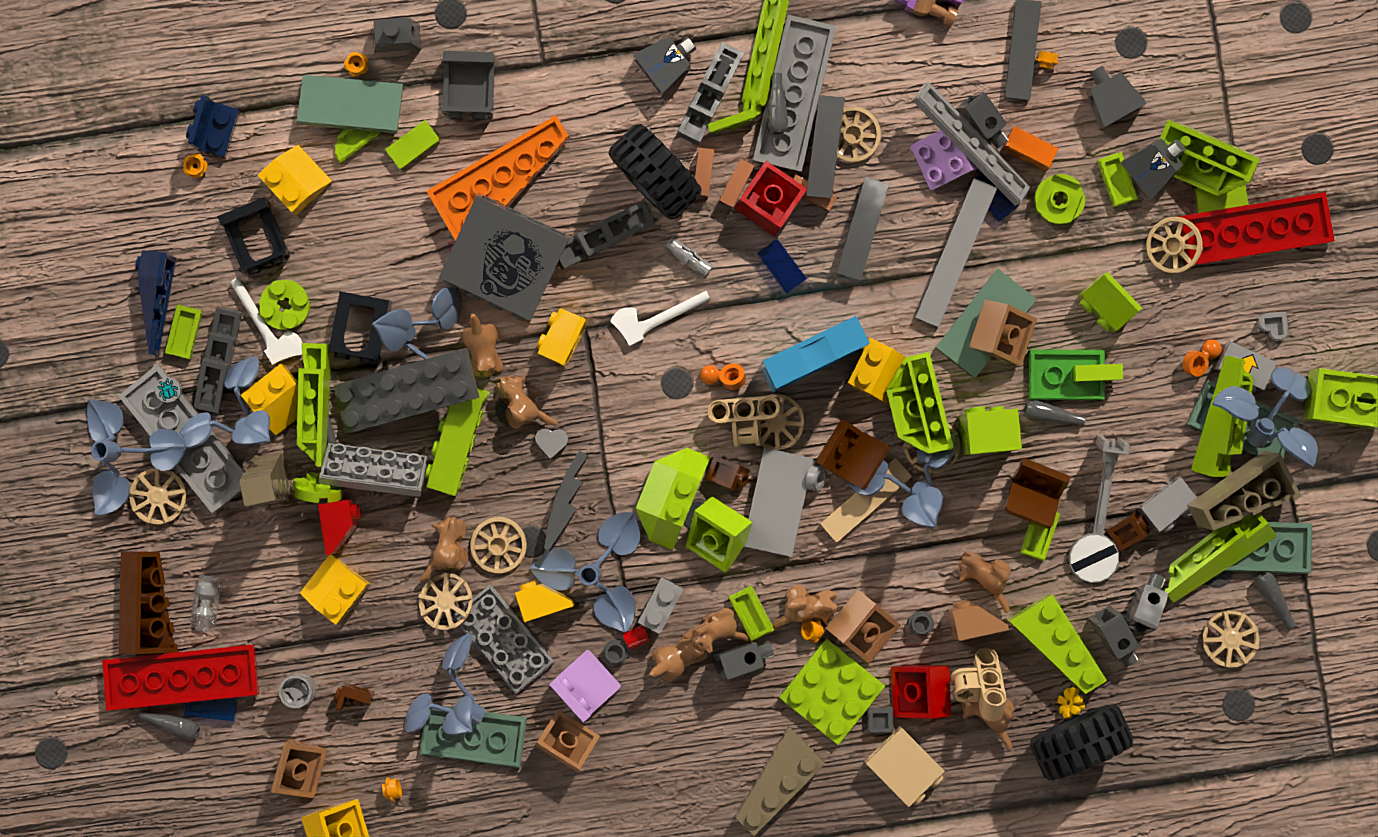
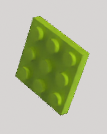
(832, 691)

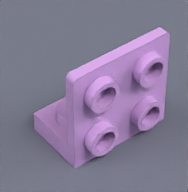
(941, 160)
(585, 685)

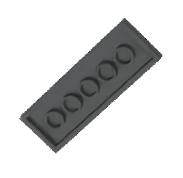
(406, 391)

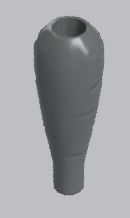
(777, 106)
(1048, 413)
(1273, 595)
(175, 725)

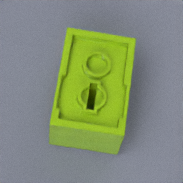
(1342, 398)
(989, 430)

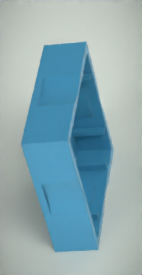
(814, 354)

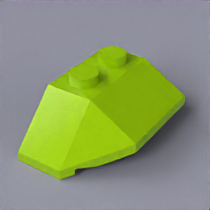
(1210, 161)
(919, 406)
(670, 495)

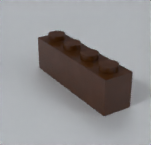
(143, 605)

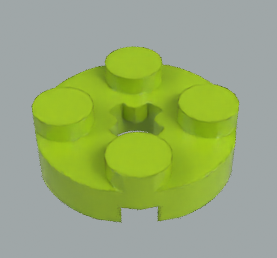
(1052, 186)
(279, 291)
(310, 490)

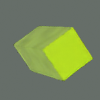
(1100, 372)

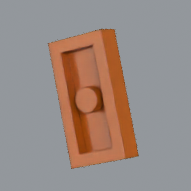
(1030, 149)

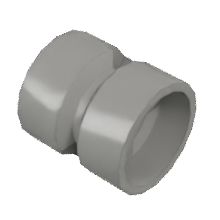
(297, 690)

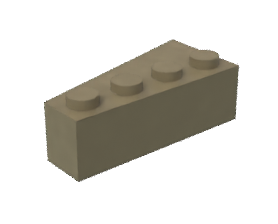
(266, 481)
(1246, 491)
(780, 779)

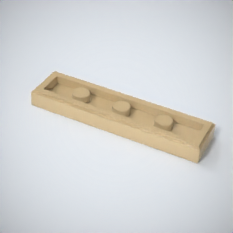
(859, 506)

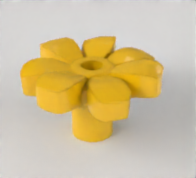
(1071, 703)

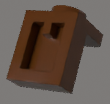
(727, 474)
(1129, 530)
(358, 696)

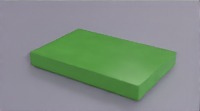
(1052, 375)

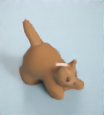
(481, 343)
(520, 408)
(448, 552)
(991, 575)
(802, 606)
(715, 628)
(674, 659)
(999, 726)

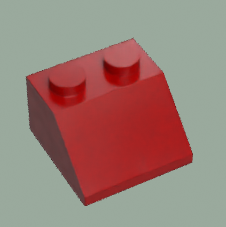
(770, 198)
(338, 523)
(921, 691)

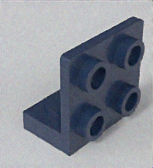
(212, 127)

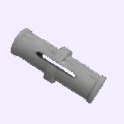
(688, 257)

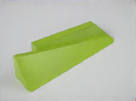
(314, 400)
(1222, 432)
(1217, 553)

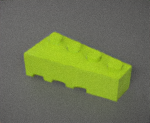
(455, 444)
(1057, 640)

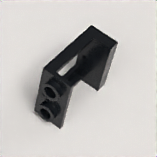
(229, 222)
(337, 342)

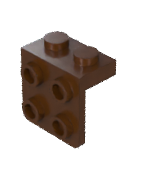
(853, 454)
(1036, 493)

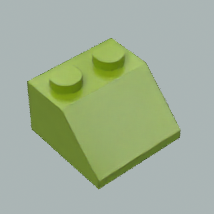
(1108, 303)
(718, 533)

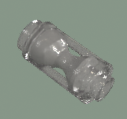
(206, 589)

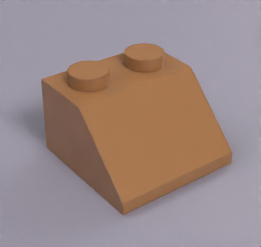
(1003, 332)
(972, 621)
(863, 626)

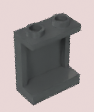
(468, 84)

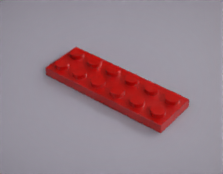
(1260, 228)
(180, 677)

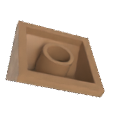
(567, 740)
(299, 769)

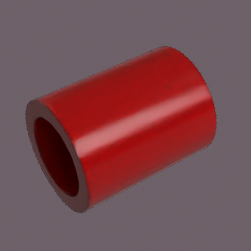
(636, 637)

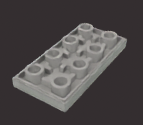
(373, 469)
(778, 501)
(504, 639)

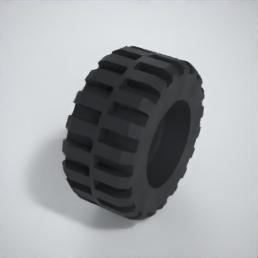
(655, 171)
(1081, 742)

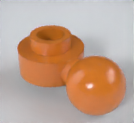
(1196, 362)
(711, 375)

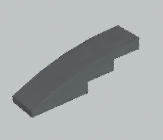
(710, 94)
(825, 146)
(862, 229)
(606, 234)
(217, 359)
(562, 509)

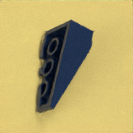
(155, 285)

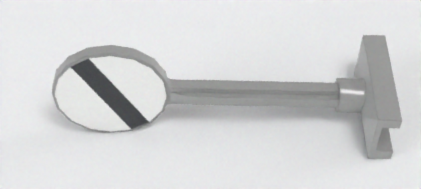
(1094, 554)

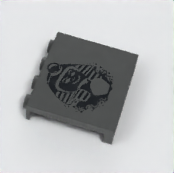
(504, 257)

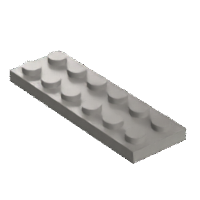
(803, 64)
(206, 468)

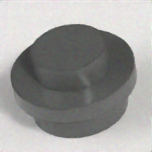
(921, 623)
(615, 652)

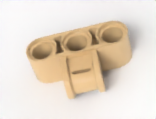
(749, 424)
(982, 684)

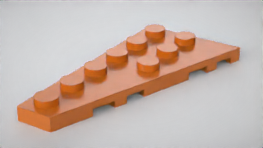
(499, 174)

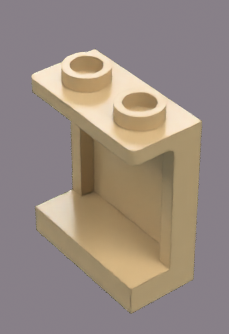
(905, 767)

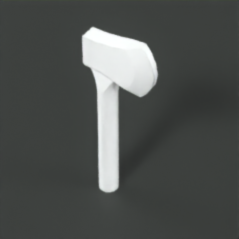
(633, 331)
(277, 349)

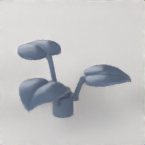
(398, 328)
(1241, 405)
(104, 421)
(249, 430)
(924, 500)
(557, 571)
(464, 713)

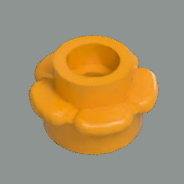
(1047, 59)
(350, 61)
(193, 159)
(812, 630)
(392, 789)

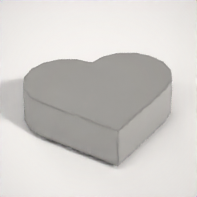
(1274, 325)
(551, 441)

